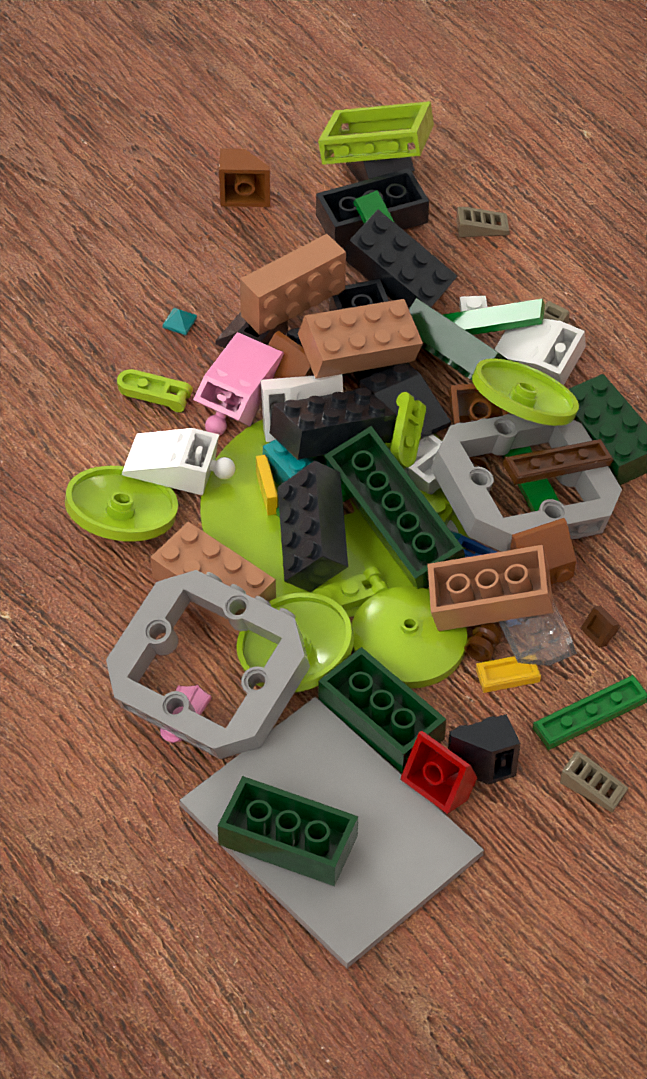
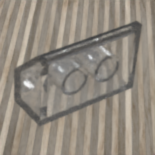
(539, 638)

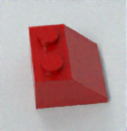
(438, 774)

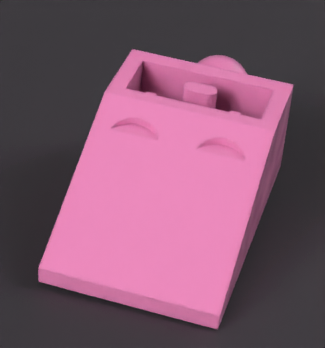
(236, 382)

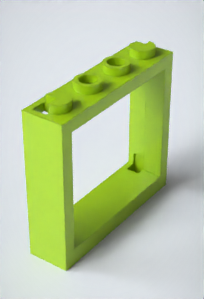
(412, 117)

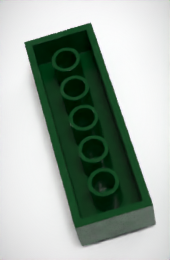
(393, 506)

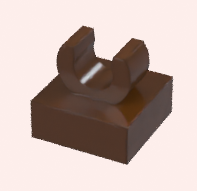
(600, 626)

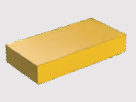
(266, 484)
(506, 674)

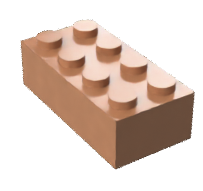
(292, 284)
(359, 338)
(195, 550)
(490, 588)

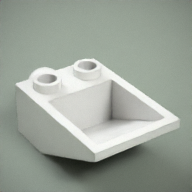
(177, 459)

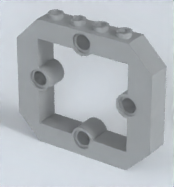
(469, 486)
(259, 708)

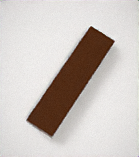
(557, 461)

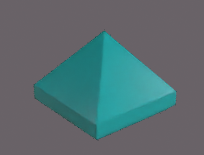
(179, 321)

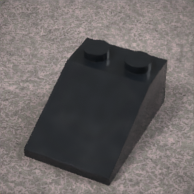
(404, 378)

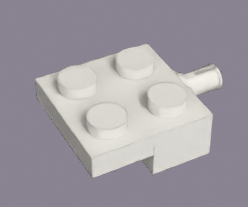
(421, 471)

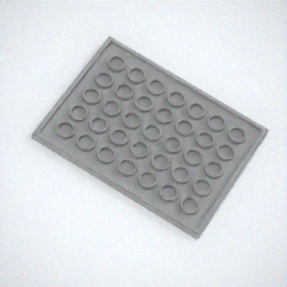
(402, 844)

